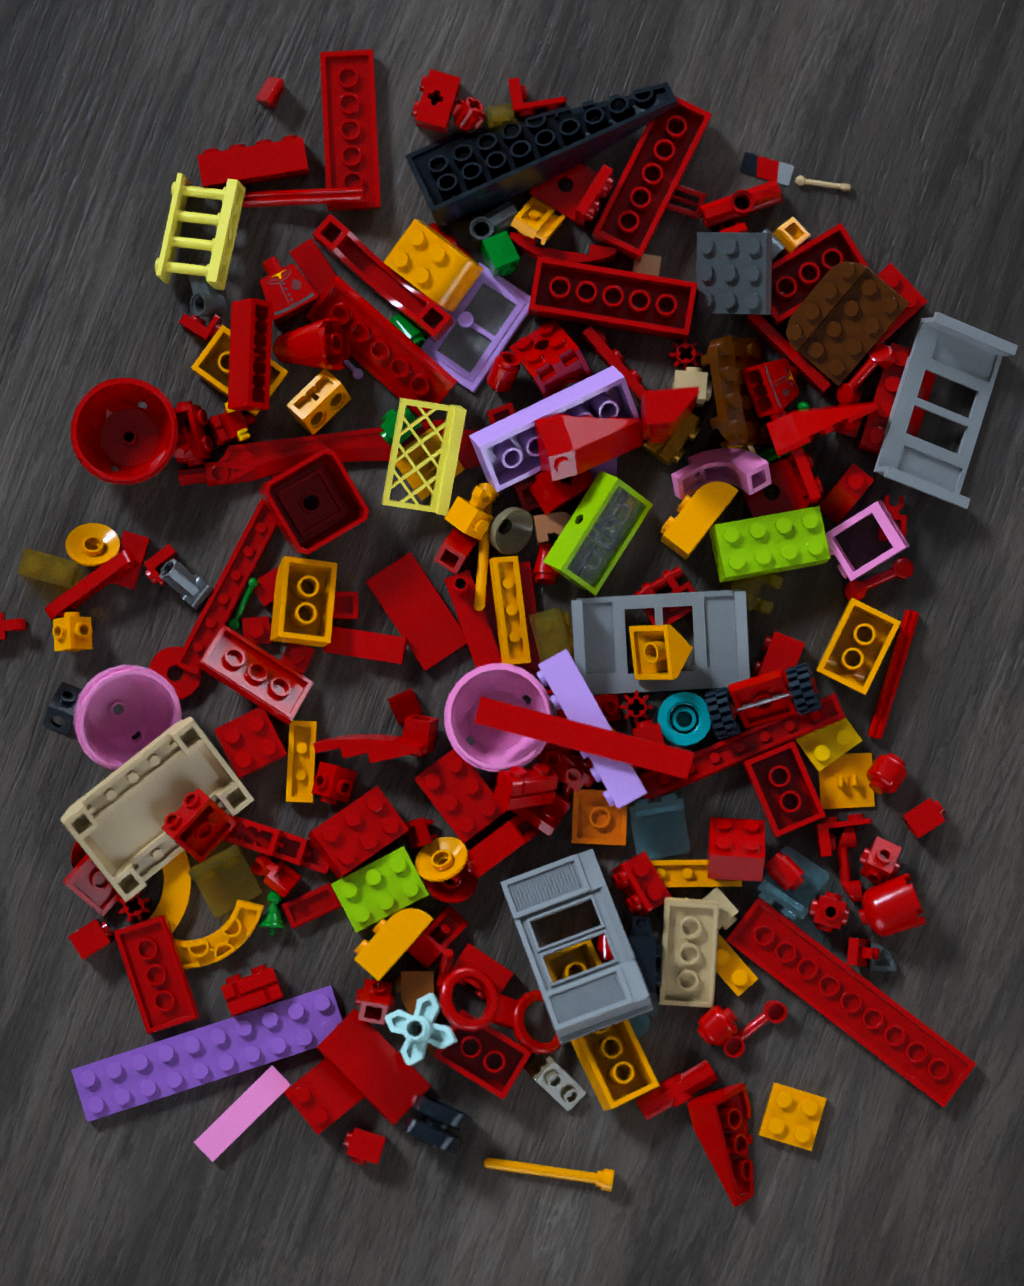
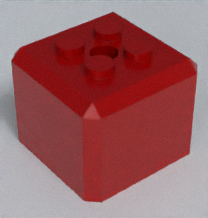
(338, 499)

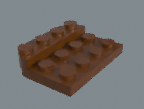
(844, 319)
(735, 409)

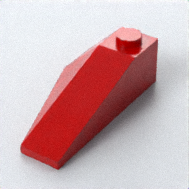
(800, 426)
(722, 1129)

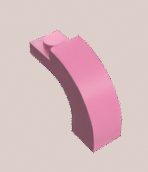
(723, 465)

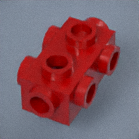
(192, 443)
(568, 766)

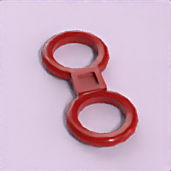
(498, 1010)

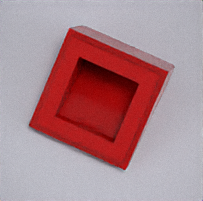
(271, 92)
(404, 705)

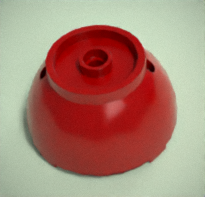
(111, 413)

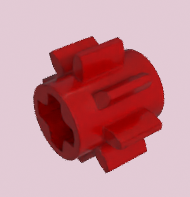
(468, 113)
(684, 348)
(631, 701)
(127, 909)

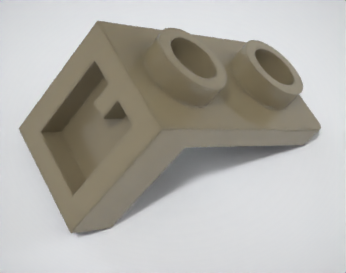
(554, 1080)

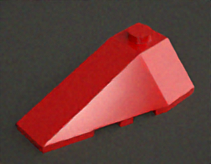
(580, 443)

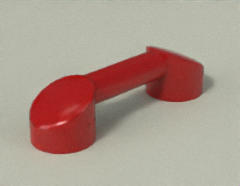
(879, 355)
(901, 569)
(848, 840)
(772, 1011)

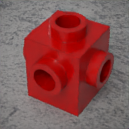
(333, 783)
(880, 860)
(818, 908)
(374, 1001)

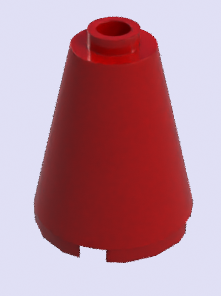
(315, 345)

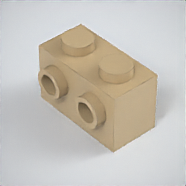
(692, 378)

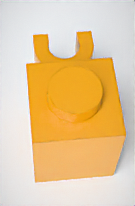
(470, 515)

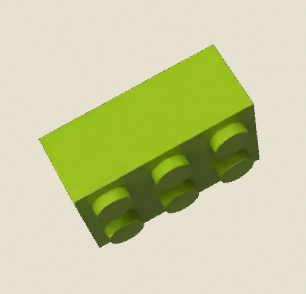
(380, 889)

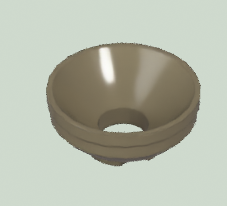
(517, 532)

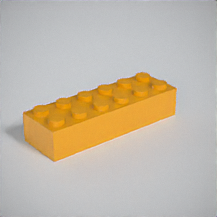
(610, 1055)

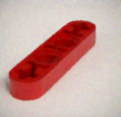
(90, 585)

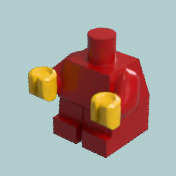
(230, 426)

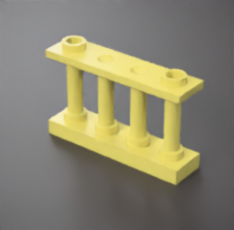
(220, 246)

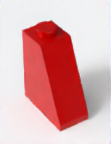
(500, 845)

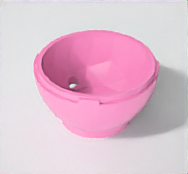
(147, 707)
(493, 748)

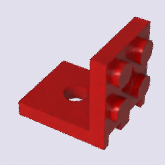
(584, 199)
(555, 365)
(795, 486)

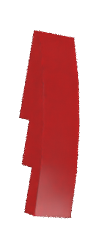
(376, 745)
(277, 844)

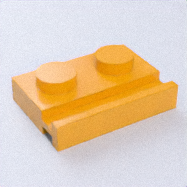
(537, 220)

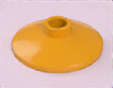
(92, 544)
(441, 859)

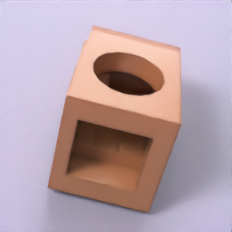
(549, 525)

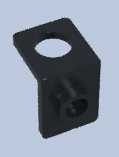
(63, 706)

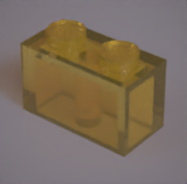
(48, 569)

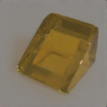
(498, 114)

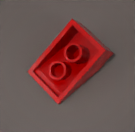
(323, 1096)

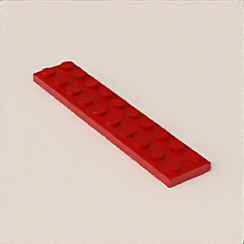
(850, 1002)

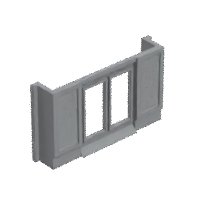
(961, 356)
(718, 634)
(599, 994)

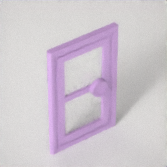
(480, 329)

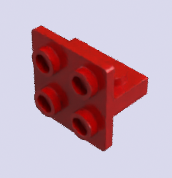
(640, 884)

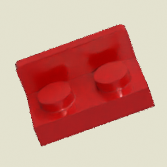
(545, 816)

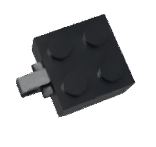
(645, 951)

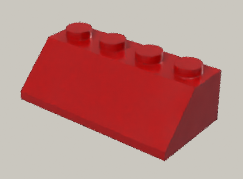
(885, 392)
(665, 411)

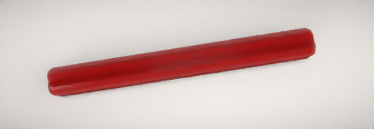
(304, 197)
(893, 674)

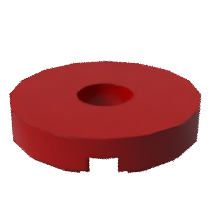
(164, 661)

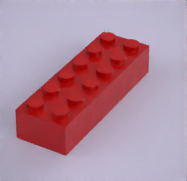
(651, 179)
(612, 298)

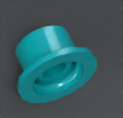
(684, 718)

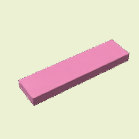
(242, 1113)

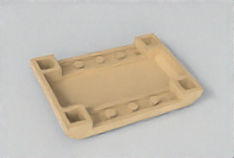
(124, 813)

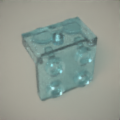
(659, 827)
(796, 902)

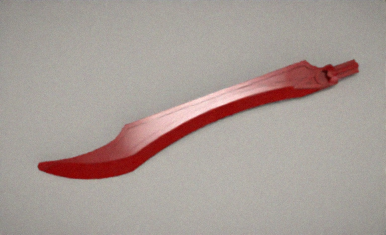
(265, 458)

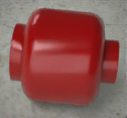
(886, 773)
(717, 1025)

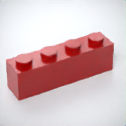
(254, 163)

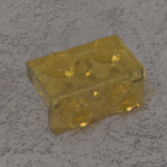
(552, 632)

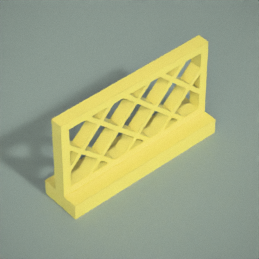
(447, 456)

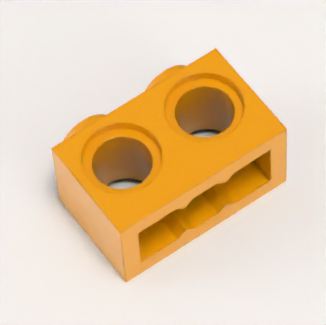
(319, 401)

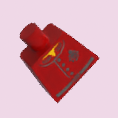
(286, 290)
(771, 386)

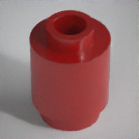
(503, 372)
(784, 871)

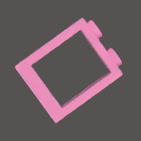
(888, 526)

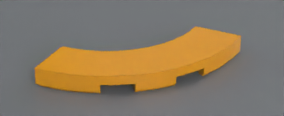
(175, 890)
(224, 940)

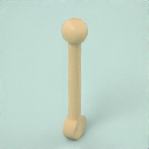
(800, 180)

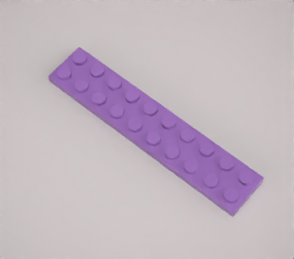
(206, 1053)

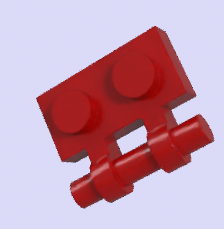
(669, 578)

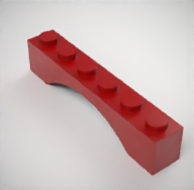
(382, 279)

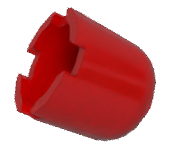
(892, 907)

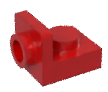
(197, 326)
(157, 561)

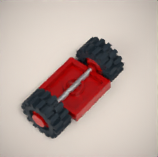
(762, 700)

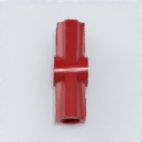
(757, 199)
(676, 1089)

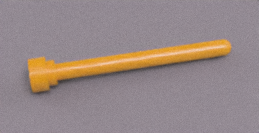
(483, 556)
(602, 1179)

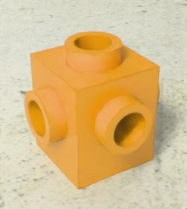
(72, 633)

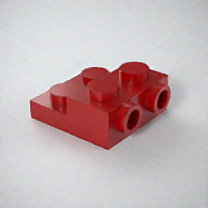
(198, 825)

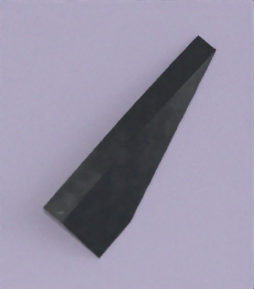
(495, 164)

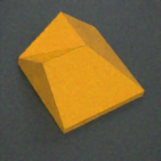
(657, 652)

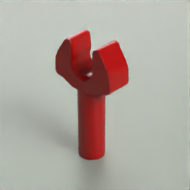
(444, 968)

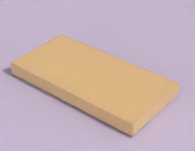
(689, 952)

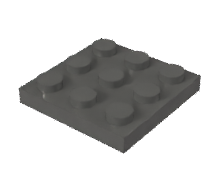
(734, 273)

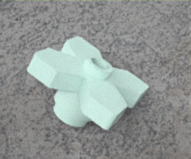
(407, 1024)

